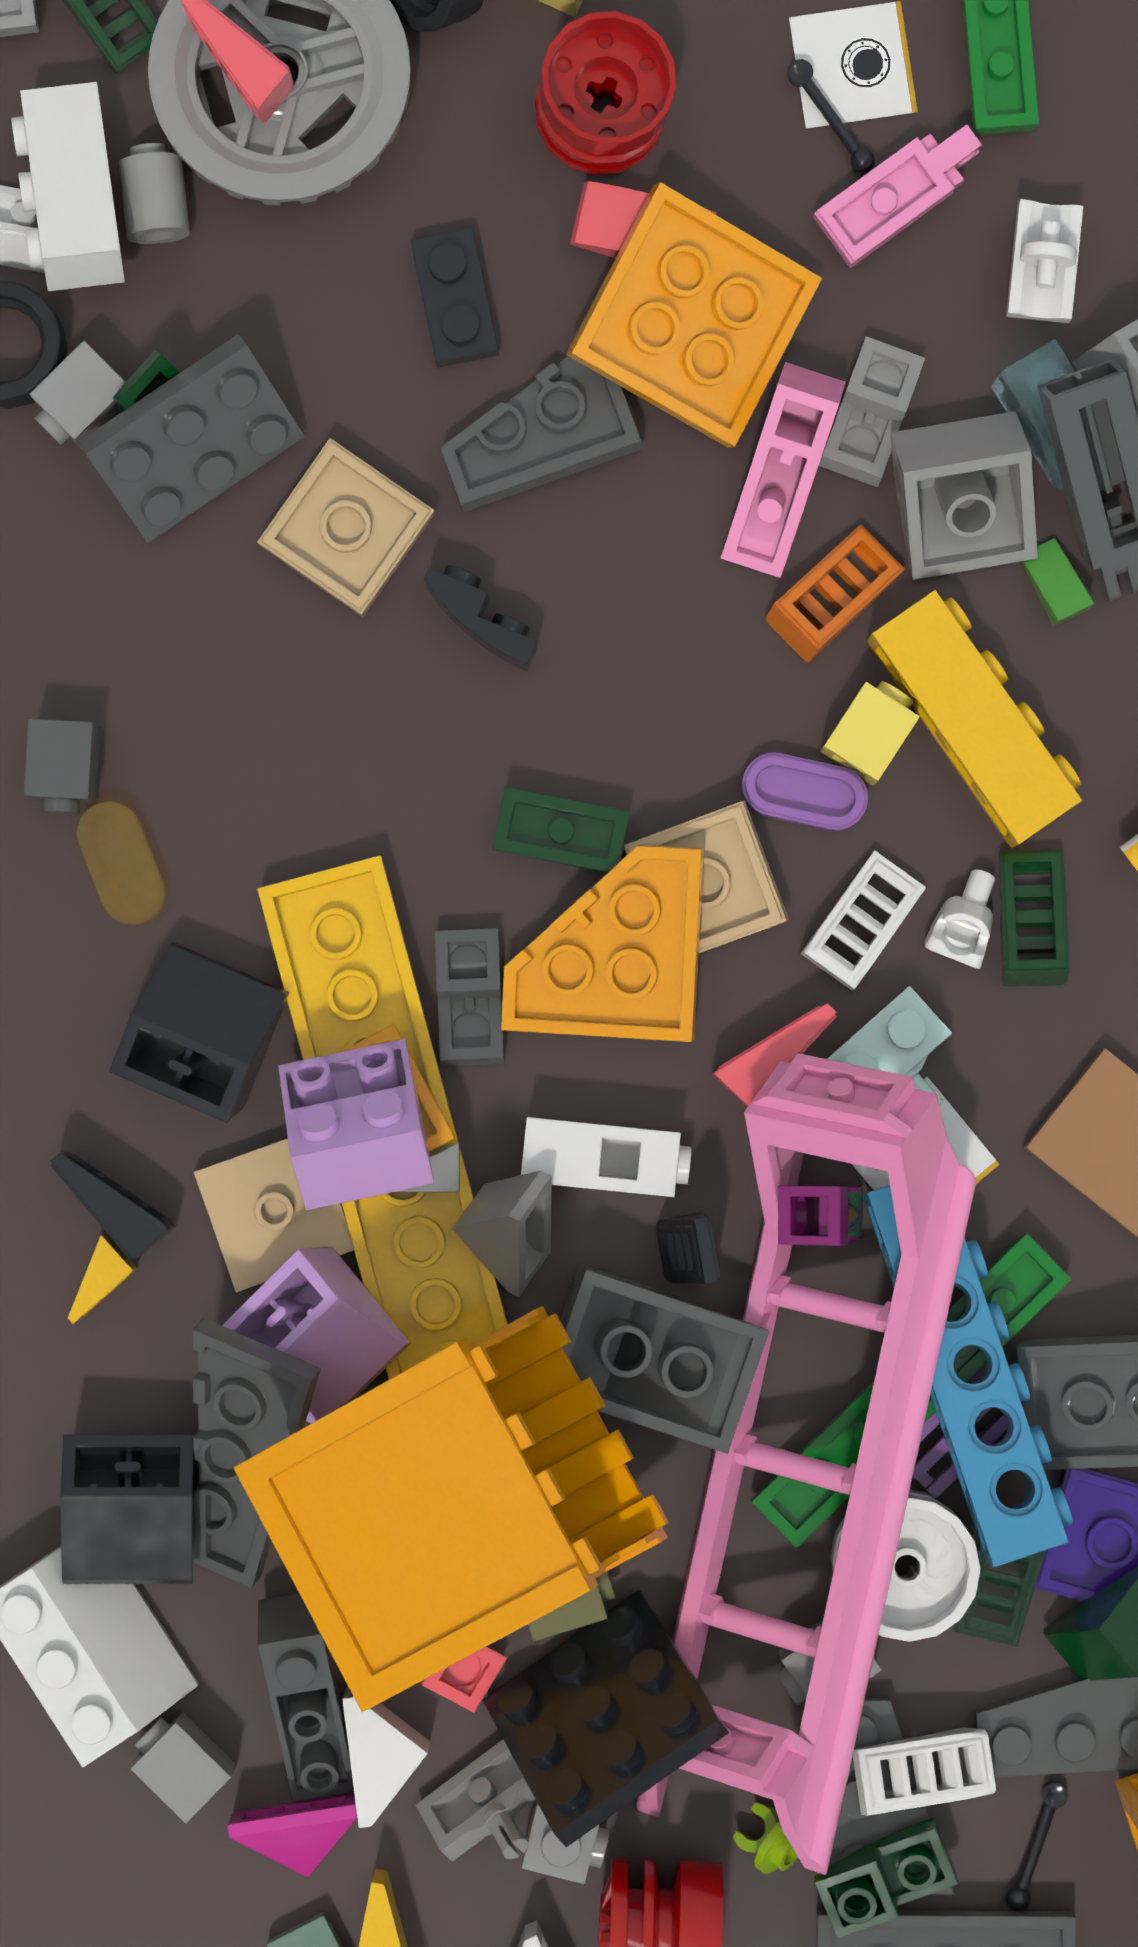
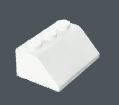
(90, 1655)

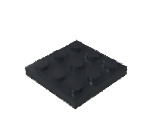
(604, 1718)

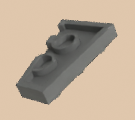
(541, 435)

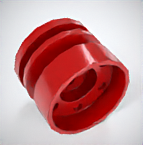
(613, 59)
(662, 1917)

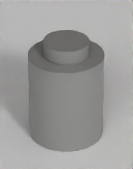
(153, 195)

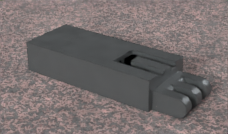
(1097, 447)

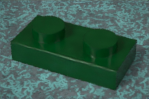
(560, 830)

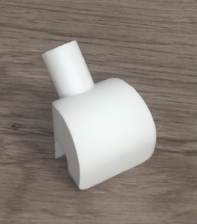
(964, 922)

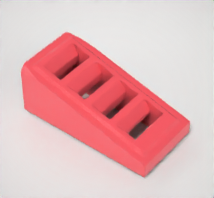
(250, 67)
(750, 1069)

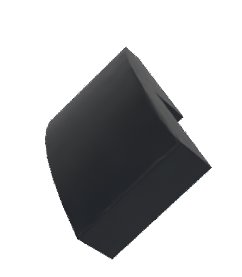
(465, 604)

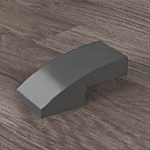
(469, 997)

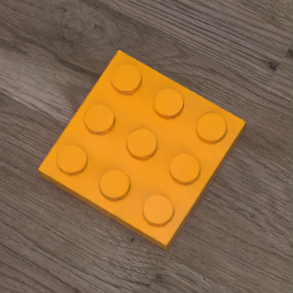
(694, 315)

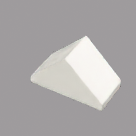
(381, 1754)

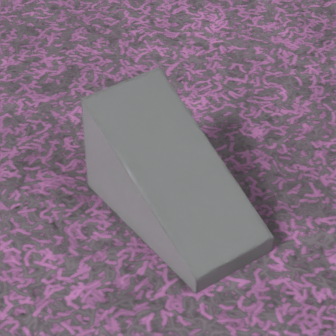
(445, 1172)

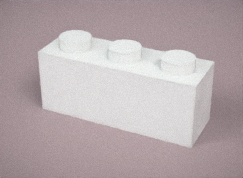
(68, 187)

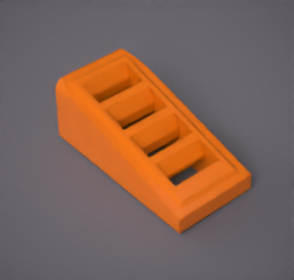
(797, 629)

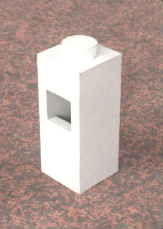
(606, 1156)

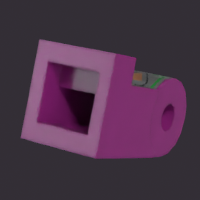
(819, 1215)

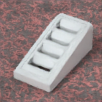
(832, 962)
(963, 1764)

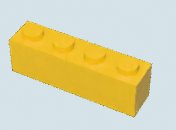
(975, 718)

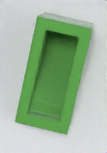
(1057, 583)

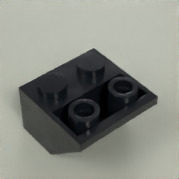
(199, 1033)
(127, 1509)

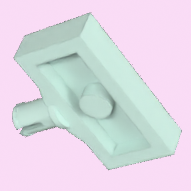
(897, 1039)

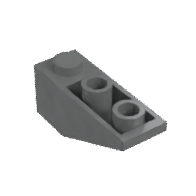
(304, 1698)

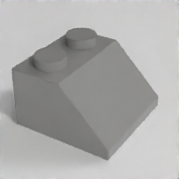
(965, 494)

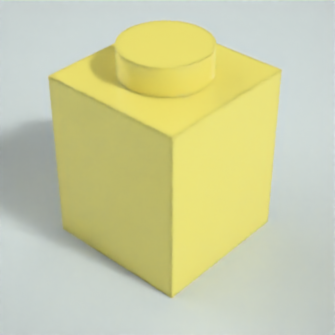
(871, 731)

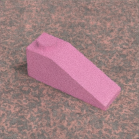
(783, 469)

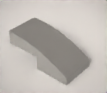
(871, 411)

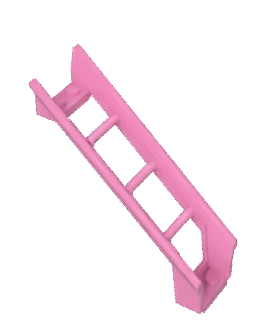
(891, 1127)

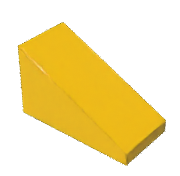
(105, 1272)

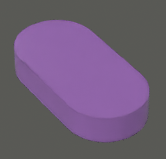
(804, 791)

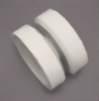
(943, 1580)

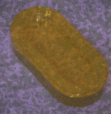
(121, 863)

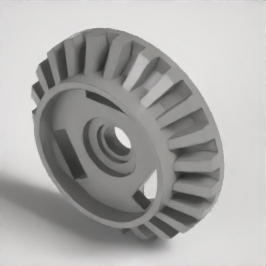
(356, 59)

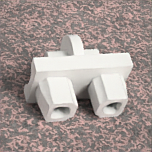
(1044, 261)

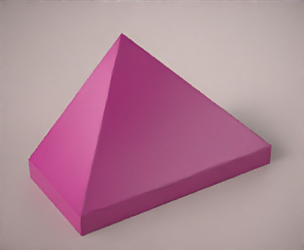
(295, 1832)

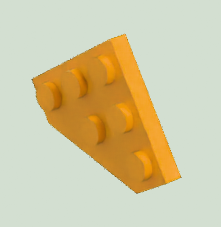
(618, 956)

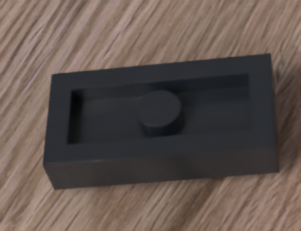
(454, 297)

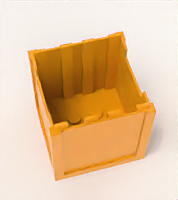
(451, 1505)

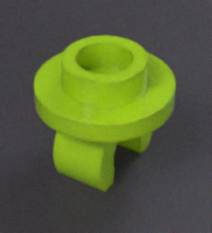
(773, 1848)

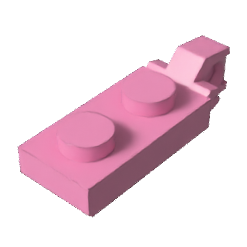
(895, 194)

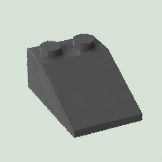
(661, 1357)

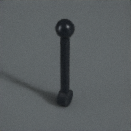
(800, 75)
(1054, 1796)

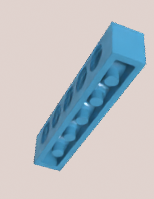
(1001, 1530)

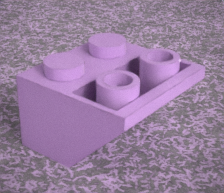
(355, 1124)
(325, 1318)

